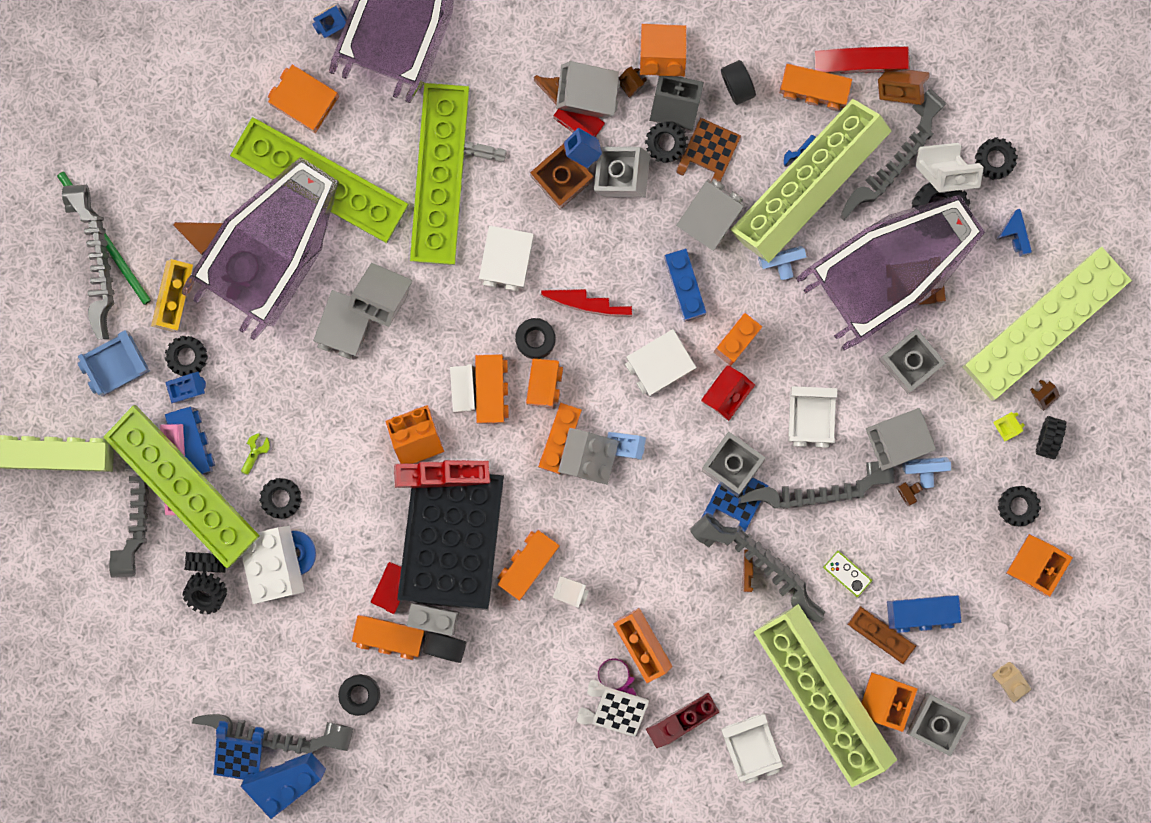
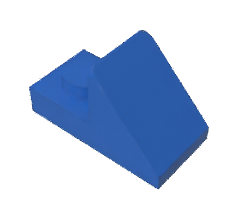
(1016, 227)

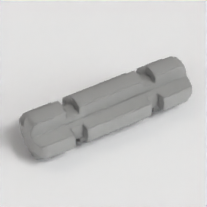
(484, 151)

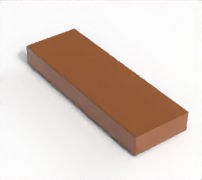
(881, 635)

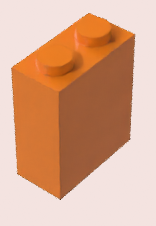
(663, 50)
(303, 98)
(737, 339)

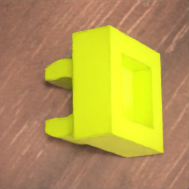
(1008, 426)

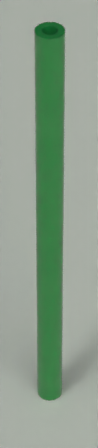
(113, 252)

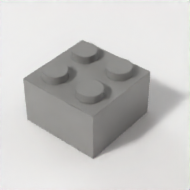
(622, 172)
(912, 361)
(588, 456)
(733, 464)
(938, 724)

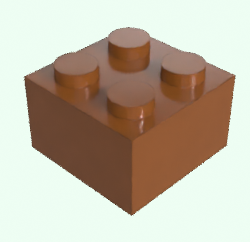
(561, 177)

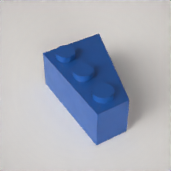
(283, 784)

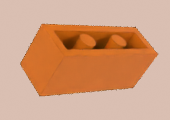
(815, 87)
(491, 389)
(565, 418)
(527, 564)
(387, 637)
(643, 645)

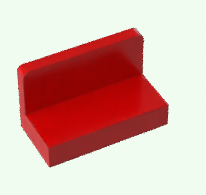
(575, 120)
(728, 392)
(387, 589)

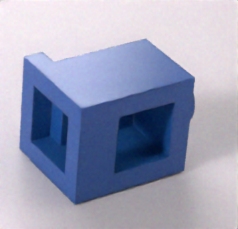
(321, 25)

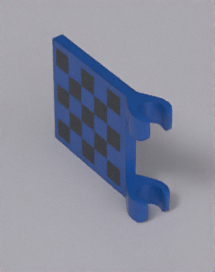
(728, 503)
(236, 756)

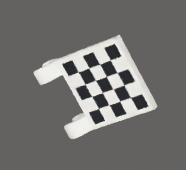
(615, 710)

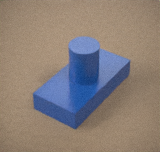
(185, 387)

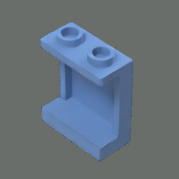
(113, 364)

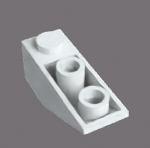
(570, 591)

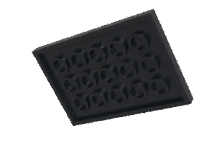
(451, 545)

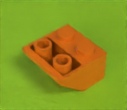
(543, 383)
(414, 436)
(1039, 565)
(888, 701)

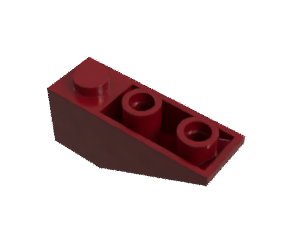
(682, 721)

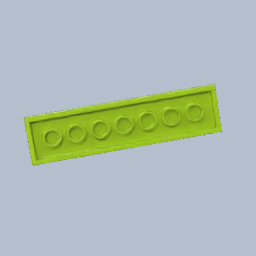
(439, 174)
(355, 197)
(181, 486)

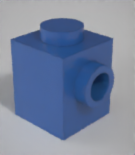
(582, 147)

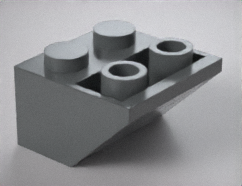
(676, 101)

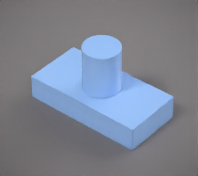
(783, 261)
(629, 445)
(926, 468)

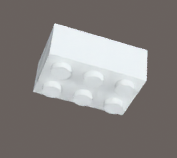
(272, 566)

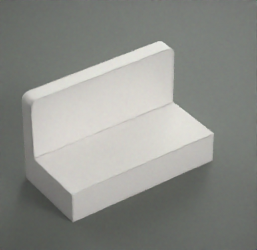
(462, 388)

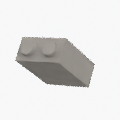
(588, 90)
(711, 213)
(379, 294)
(341, 327)
(900, 439)
(432, 619)

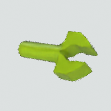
(254, 452)

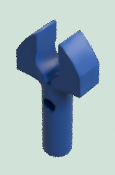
(792, 155)

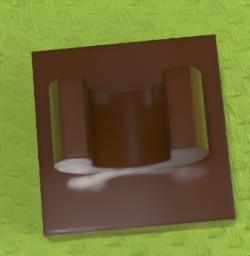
(631, 82)
(1045, 395)
(907, 493)

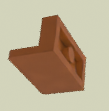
(903, 86)

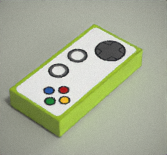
(847, 573)

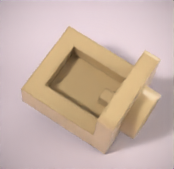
(1012, 681)

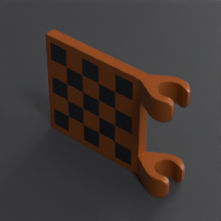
(709, 148)

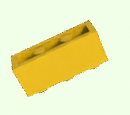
(170, 296)

